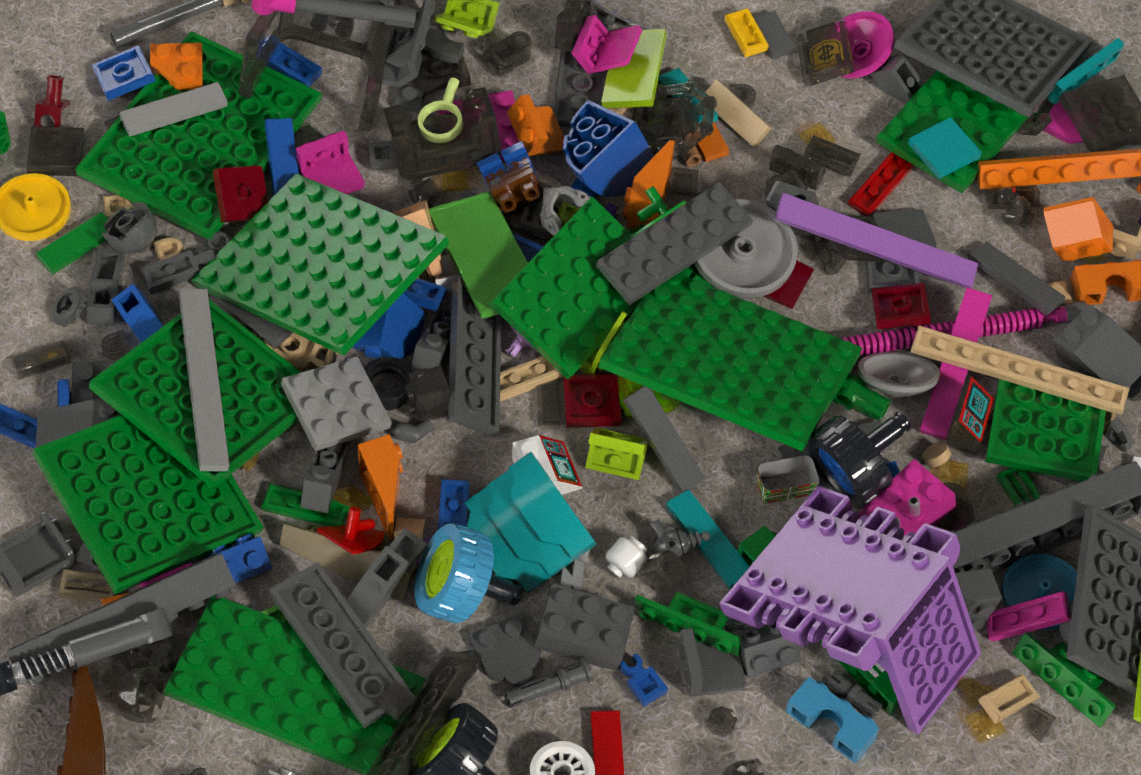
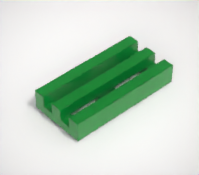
(1001, 478)

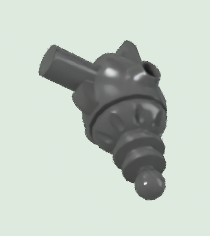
(676, 541)

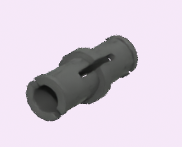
(853, 694)

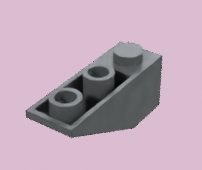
(434, 345)
(324, 477)

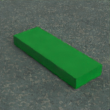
(73, 244)
(287, 503)

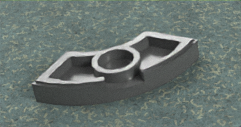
(442, 47)

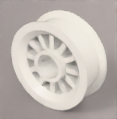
(562, 750)

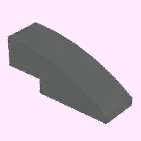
(104, 286)

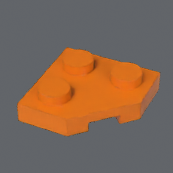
(178, 63)

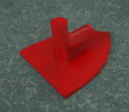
(357, 536)

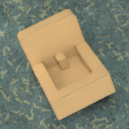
(1126, 244)

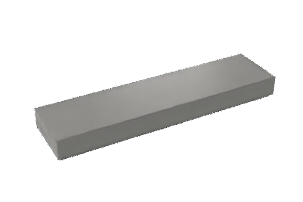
(173, 109)

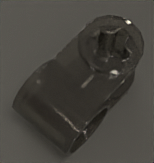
(509, 53)

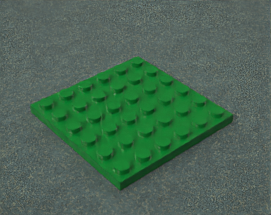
(155, 396)
(139, 503)

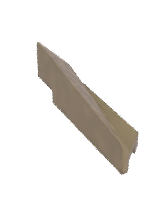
(318, 548)

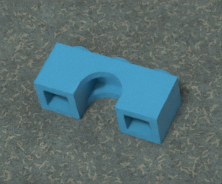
(816, 702)

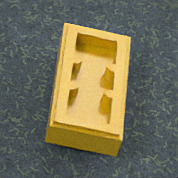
(746, 32)

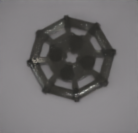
(681, 109)

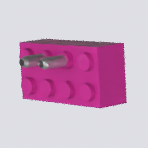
(915, 498)

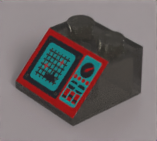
(971, 418)

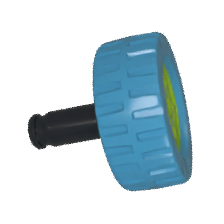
(458, 574)

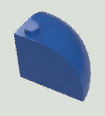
(605, 149)
(394, 332)

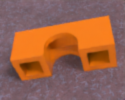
(1090, 281)

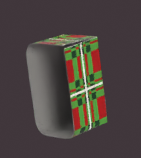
(785, 467)

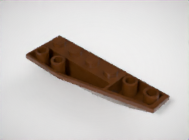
(84, 733)

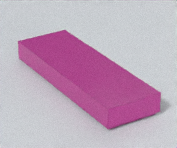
(1028, 616)

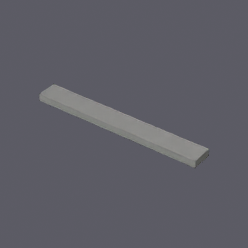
(203, 380)

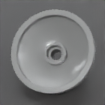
(898, 373)

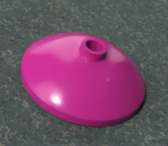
(870, 41)

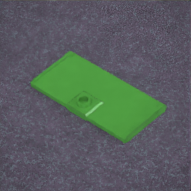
(479, 247)

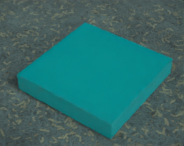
(944, 148)

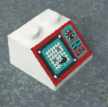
(553, 458)

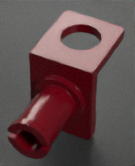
(52, 103)

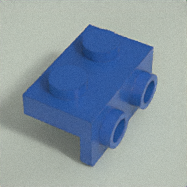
(245, 557)

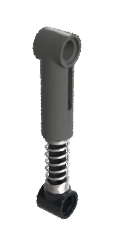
(88, 648)

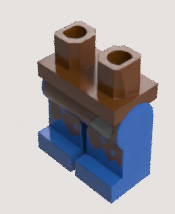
(511, 186)

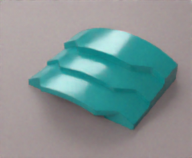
(528, 524)

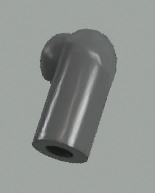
(411, 433)

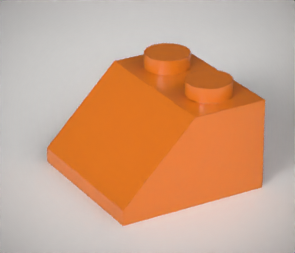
(1079, 229)

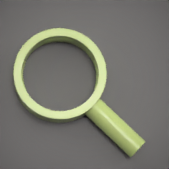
(445, 104)

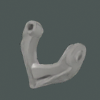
(556, 195)

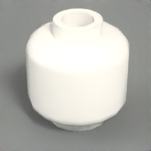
(626, 557)

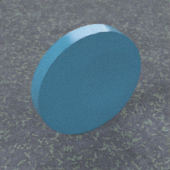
(1038, 577)

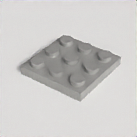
(336, 403)

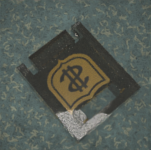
(825, 50)

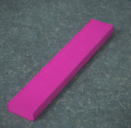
(948, 390)

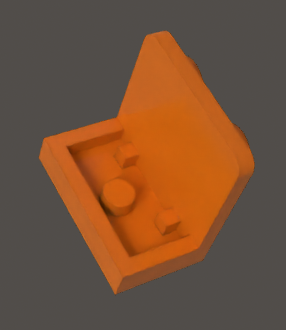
(536, 127)

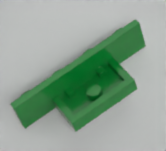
(688, 614)
(1066, 677)

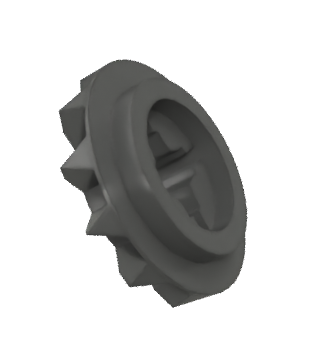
(69, 306)

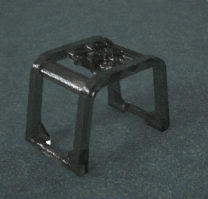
(373, 54)

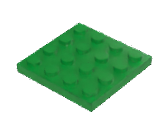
(1044, 433)

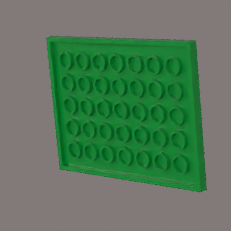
(175, 163)
(320, 263)
(732, 359)

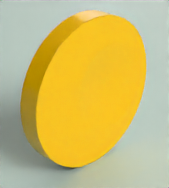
(33, 207)

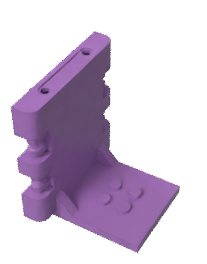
(866, 597)

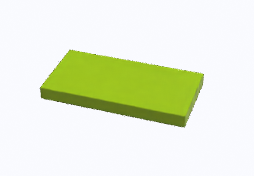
(637, 81)

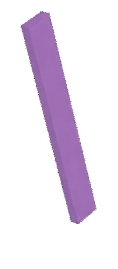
(876, 241)

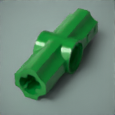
(857, 396)

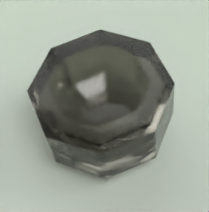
(722, 721)

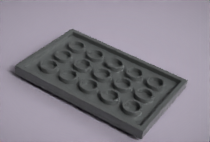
(1108, 600)

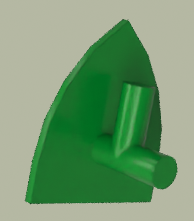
(657, 205)

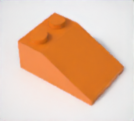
(655, 174)
(380, 472)

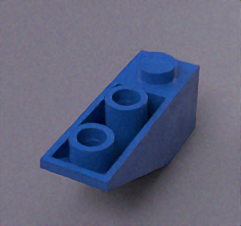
(138, 312)

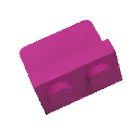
(604, 50)
(330, 163)

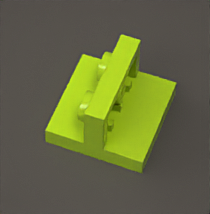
(616, 453)

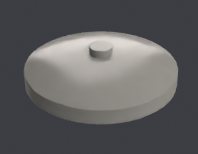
(754, 259)

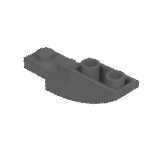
(384, 575)

